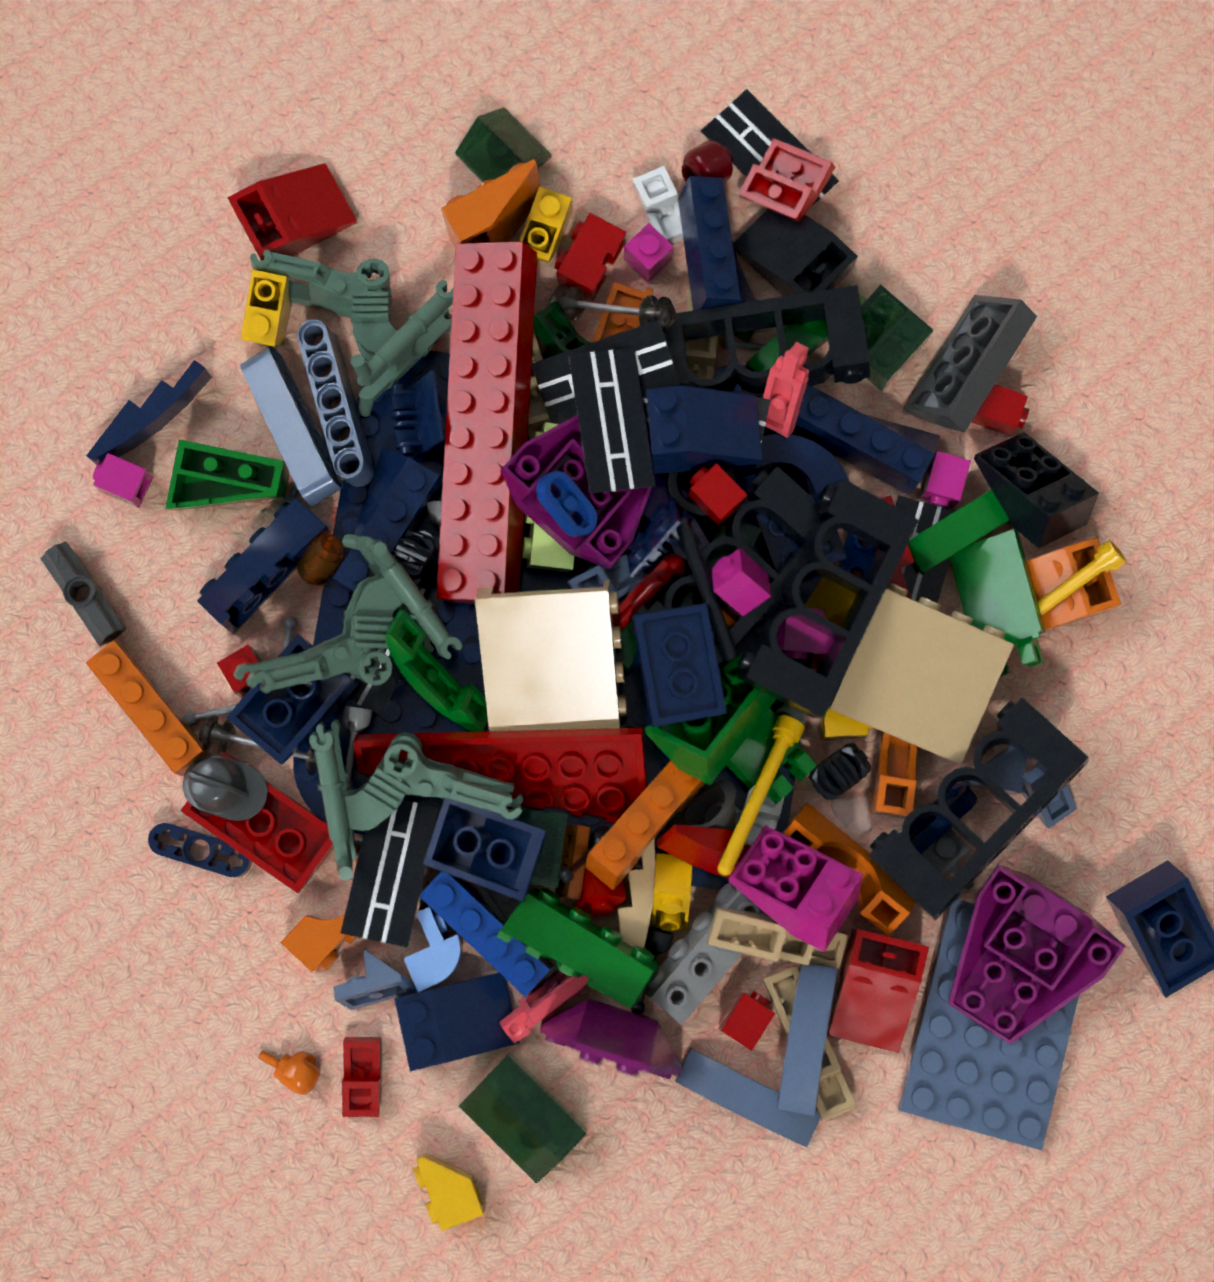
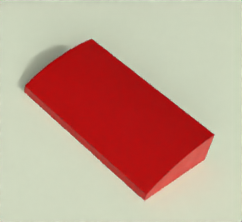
(279, 839)

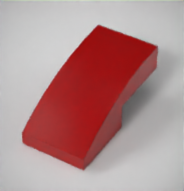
(361, 1077)

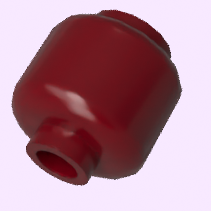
(708, 160)

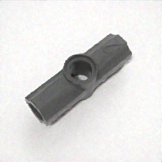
(70, 577)

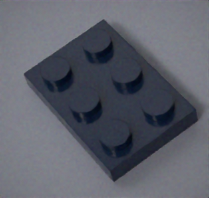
(679, 665)

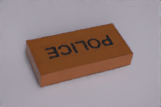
(574, 847)

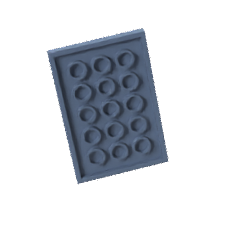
(970, 1074)

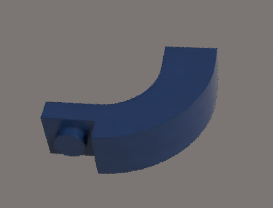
(798, 456)

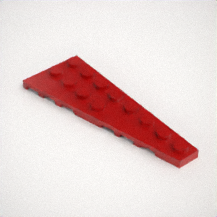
(561, 769)

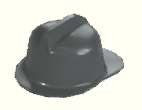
(225, 787)
(710, 808)

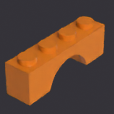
(146, 708)
(894, 778)
(633, 832)
(879, 896)
(316, 941)

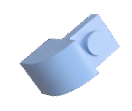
(440, 959)

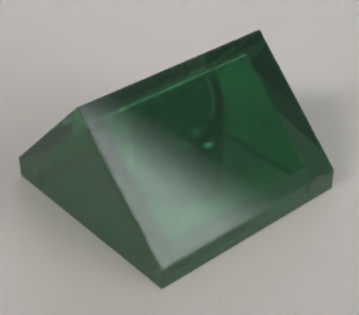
(497, 144)

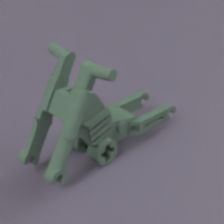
(383, 350)
(365, 623)
(388, 785)

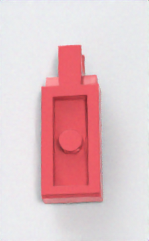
(786, 390)
(541, 1003)

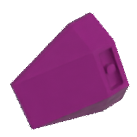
(616, 510)
(1027, 955)
(614, 1035)

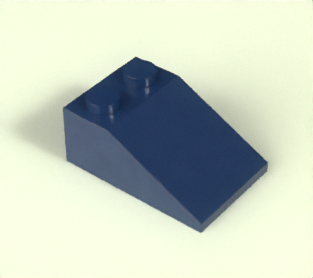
(702, 428)
(289, 715)
(485, 848)
(1166, 926)
(454, 1021)

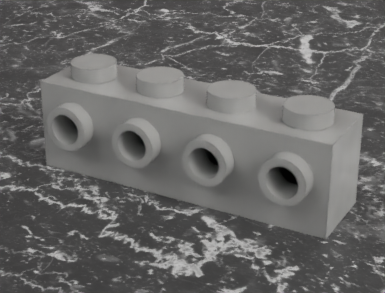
(693, 964)

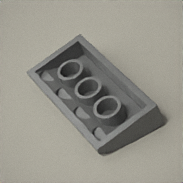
(970, 361)

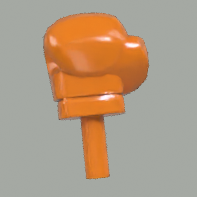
(295, 1072)

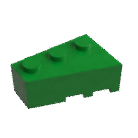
(222, 476)

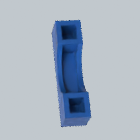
(468, 915)

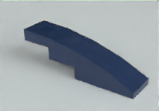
(137, 424)

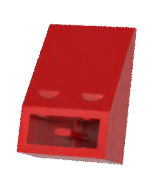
(292, 211)
(877, 989)

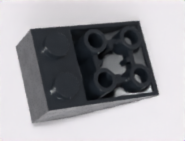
(795, 254)
(1036, 489)

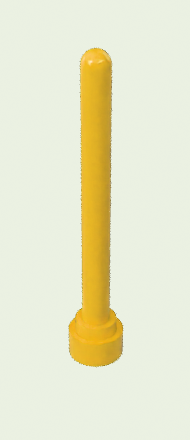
(1108, 558)
(786, 733)

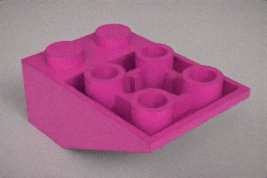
(797, 886)

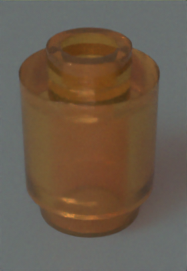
(320, 559)

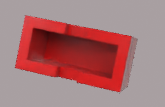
(593, 247)

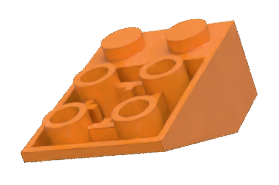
(494, 208)
(1088, 601)

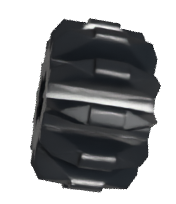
(419, 556)
(840, 771)

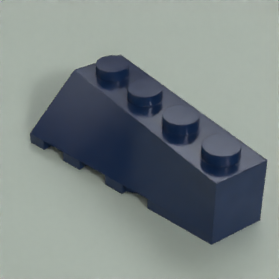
(709, 249)
(877, 446)
(392, 506)
(262, 567)

